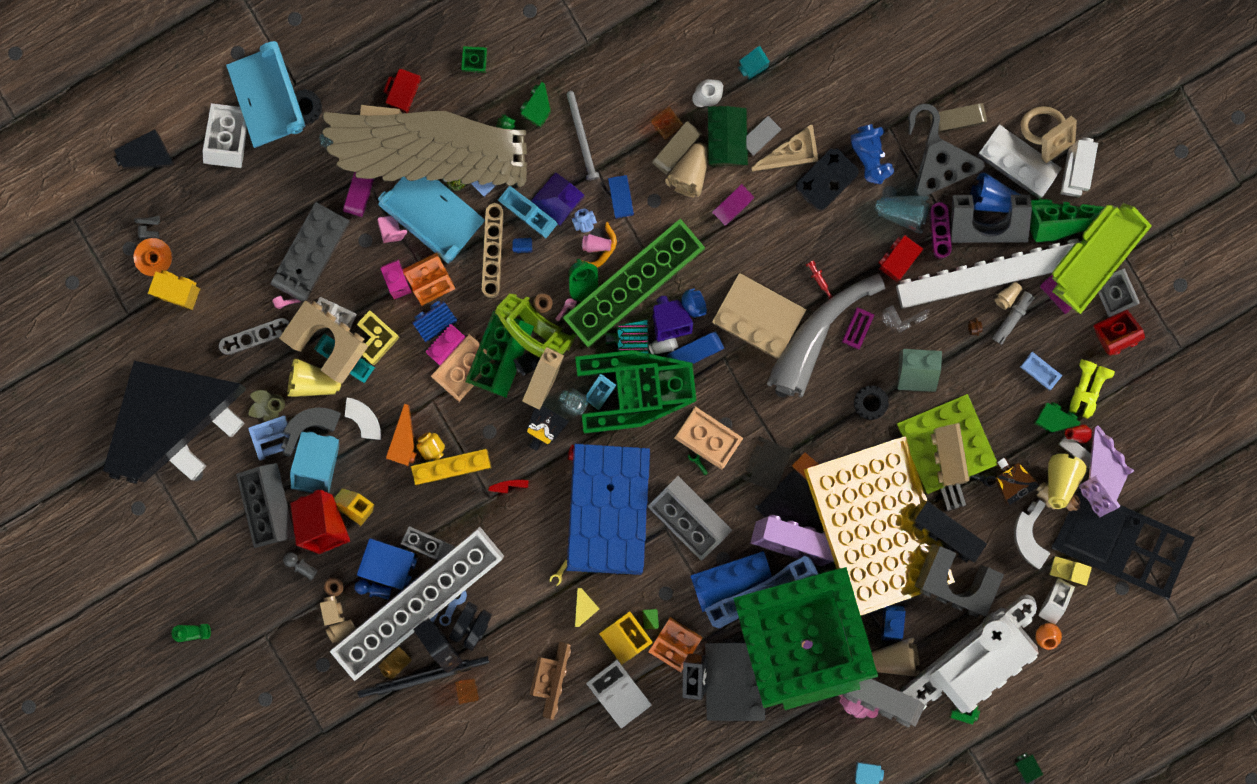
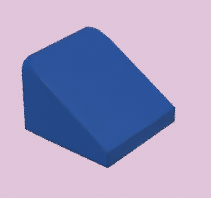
(522, 245)

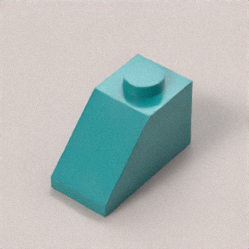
(753, 63)

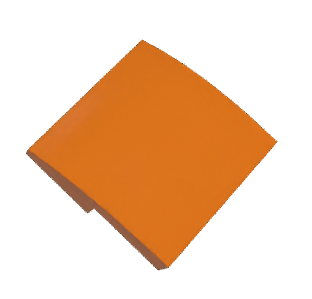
(429, 279)
(675, 644)

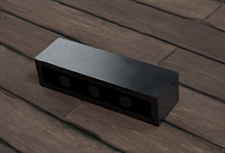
(947, 531)

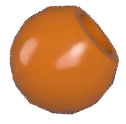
(1048, 636)

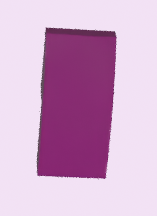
(733, 204)

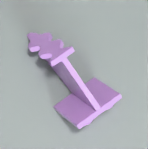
(1106, 474)

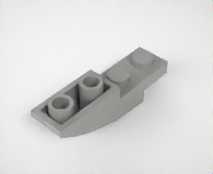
(426, 543)

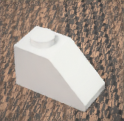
(1056, 601)

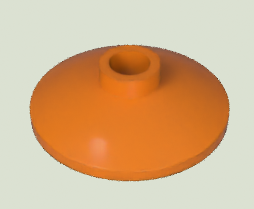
(143, 255)

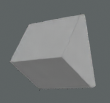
(1118, 293)

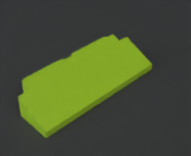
(1098, 255)

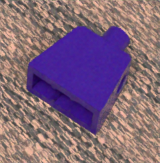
(670, 319)

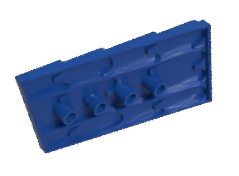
(608, 509)

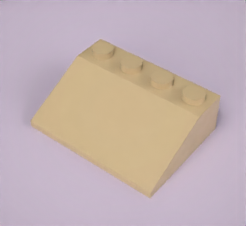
(759, 316)

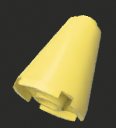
(310, 381)
(1063, 479)

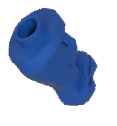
(869, 150)

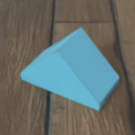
(600, 391)

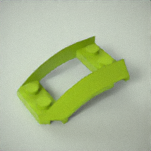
(556, 339)

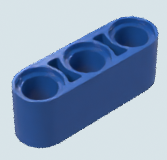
(698, 349)

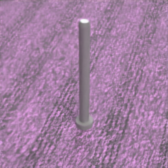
(592, 175)

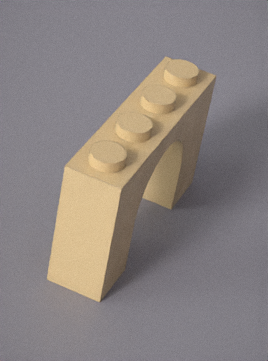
(347, 346)

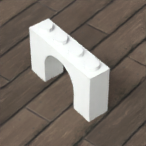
(1079, 167)
(188, 462)

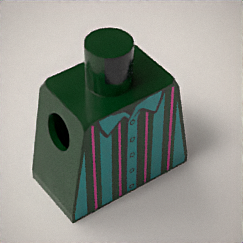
(630, 336)

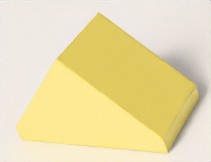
(585, 607)

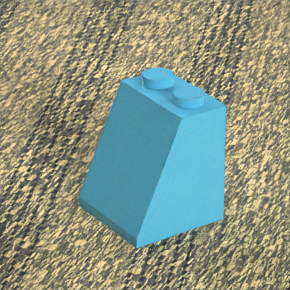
(314, 462)

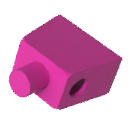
(395, 279)

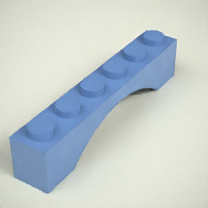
(725, 610)

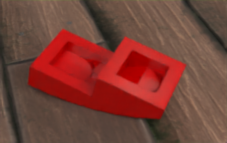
(503, 487)

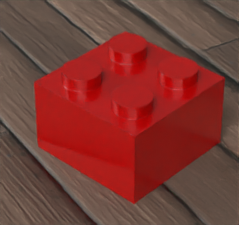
(900, 259)

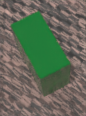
(474, 59)

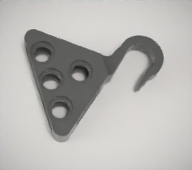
(934, 145)

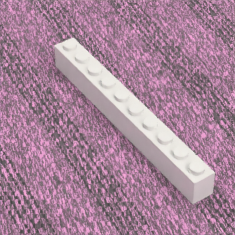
(982, 276)

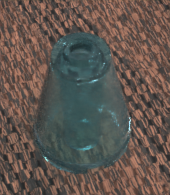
(904, 210)

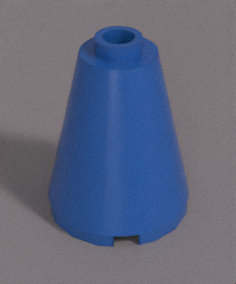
(991, 194)

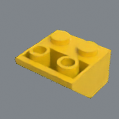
(626, 638)

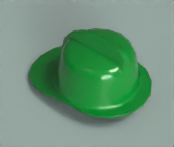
(582, 280)

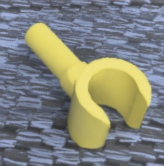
(559, 573)

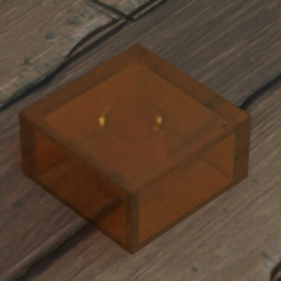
(666, 123)

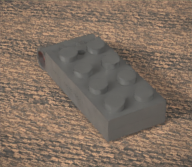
(310, 252)

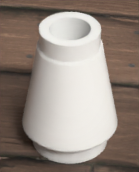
(663, 346)

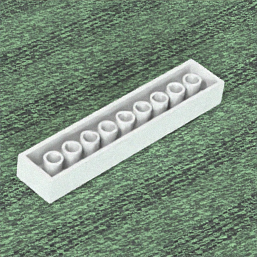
(416, 603)

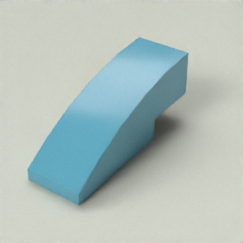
(527, 212)

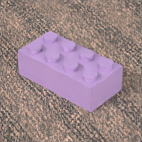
(792, 540)

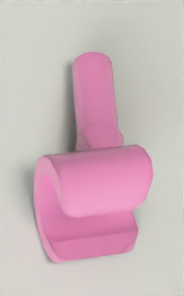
(280, 303)
(569, 304)

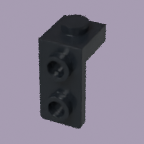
(527, 363)

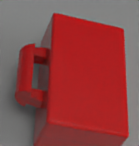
(402, 90)

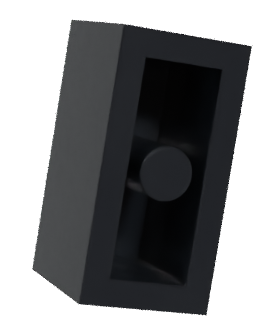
(694, 676)

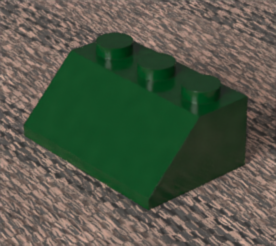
(727, 136)

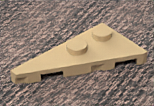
(796, 151)

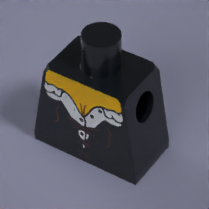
(544, 427)

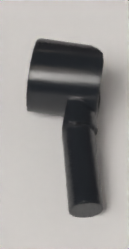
(983, 479)

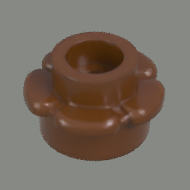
(975, 327)

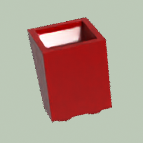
(318, 522)

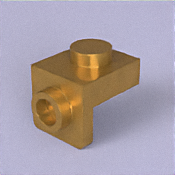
(394, 663)

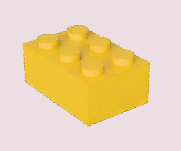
(174, 290)

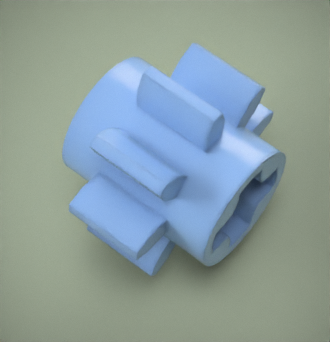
(584, 220)

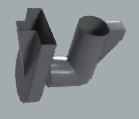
(142, 229)

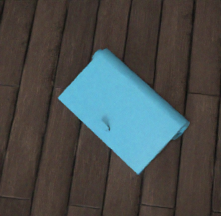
(272, 102)
(436, 223)

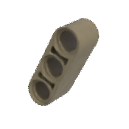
(961, 117)
(677, 148)

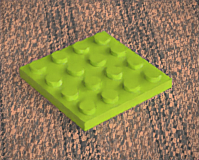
(975, 443)

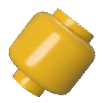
(430, 446)

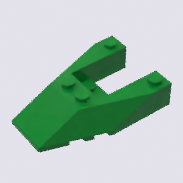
(646, 387)

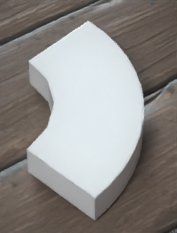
(364, 418)

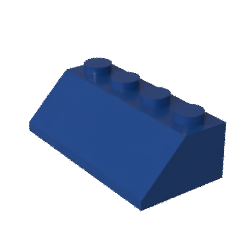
(730, 579)

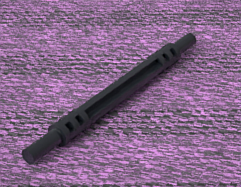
(421, 677)

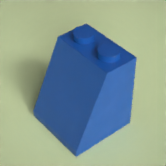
(387, 564)

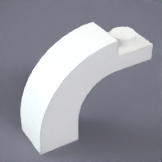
(1024, 537)

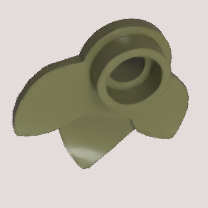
(263, 405)

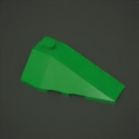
(1055, 221)

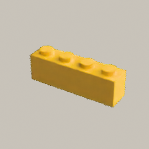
(451, 467)

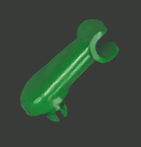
(191, 632)

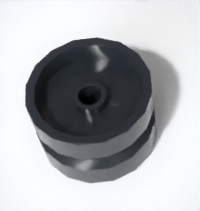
(471, 626)

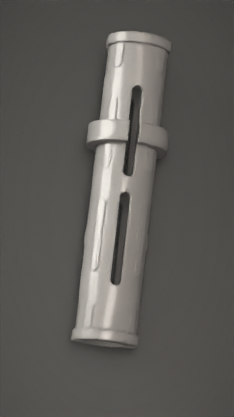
(1013, 317)

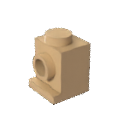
(331, 611)

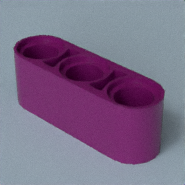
(358, 196)
(940, 221)

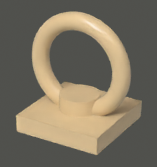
(1057, 139)

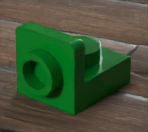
(973, 716)

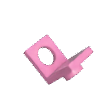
(390, 229)

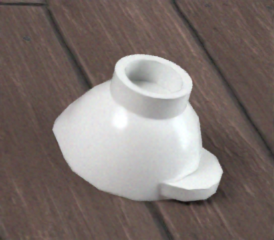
(708, 93)

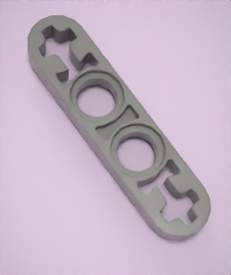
(254, 333)

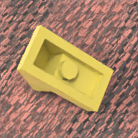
(1070, 570)

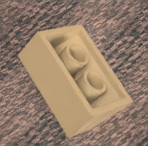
(950, 455)

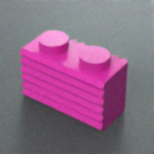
(445, 344)

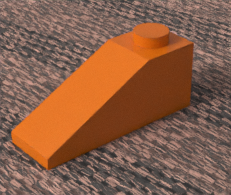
(402, 444)

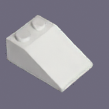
(225, 136)

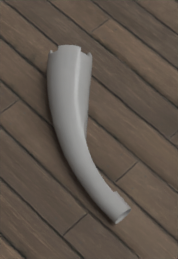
(798, 359)

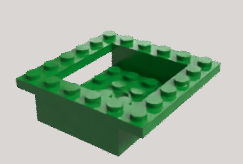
(787, 615)

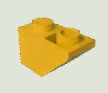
(354, 505)

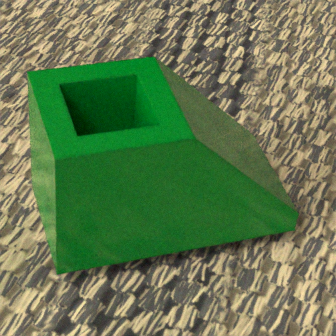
(538, 107)
(1054, 419)

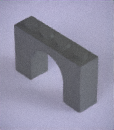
(1010, 229)
(934, 581)

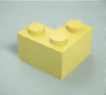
(381, 337)

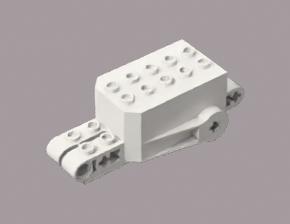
(980, 659)

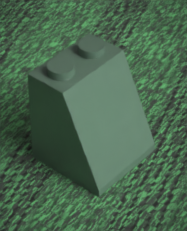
(919, 370)

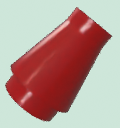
(1079, 433)

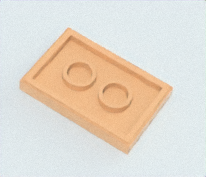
(455, 368)
(708, 438)

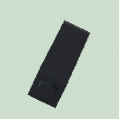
(144, 152)

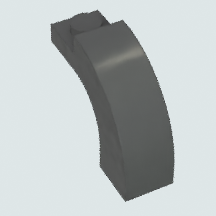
(314, 417)

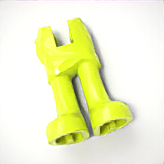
(1089, 397)

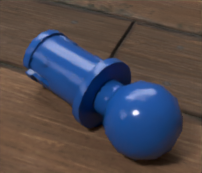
(363, 587)

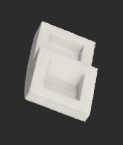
(341, 314)

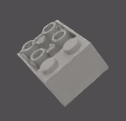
(618, 693)

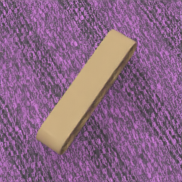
(492, 241)

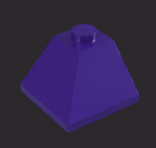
(558, 198)

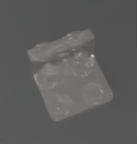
(892, 319)

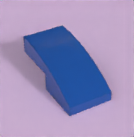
(621, 196)

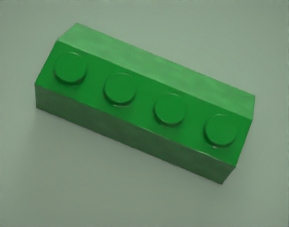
(501, 348)

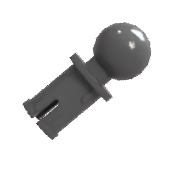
(291, 560)

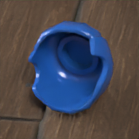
(694, 303)

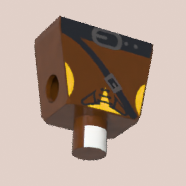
(1014, 481)

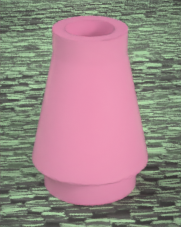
(595, 244)

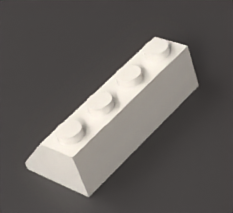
(1019, 162)

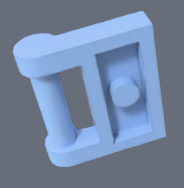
(267, 432)

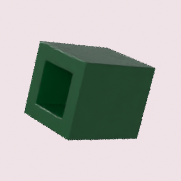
(1028, 767)

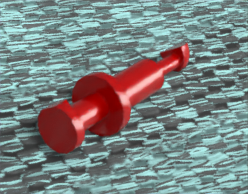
(818, 277)

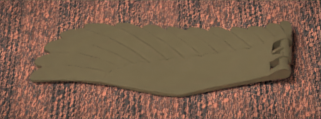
(426, 146)

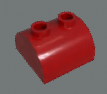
(1119, 332)

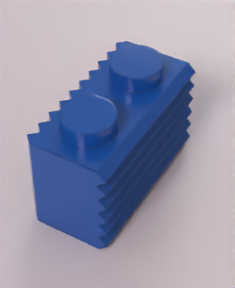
(434, 321)

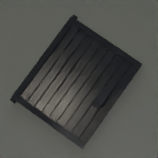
(792, 503)

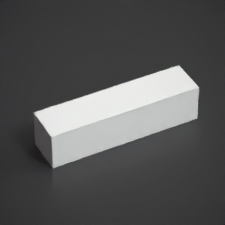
(1076, 450)

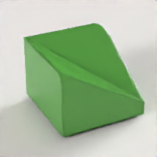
(650, 619)

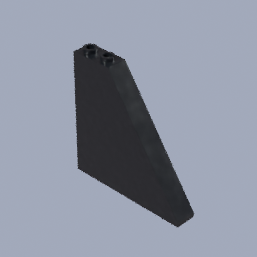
(161, 416)

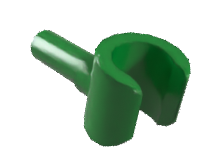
(698, 463)

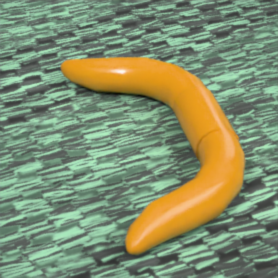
(606, 254)

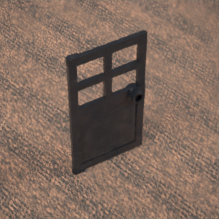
(1110, 539)

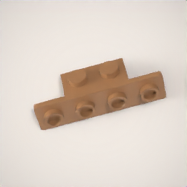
(549, 679)

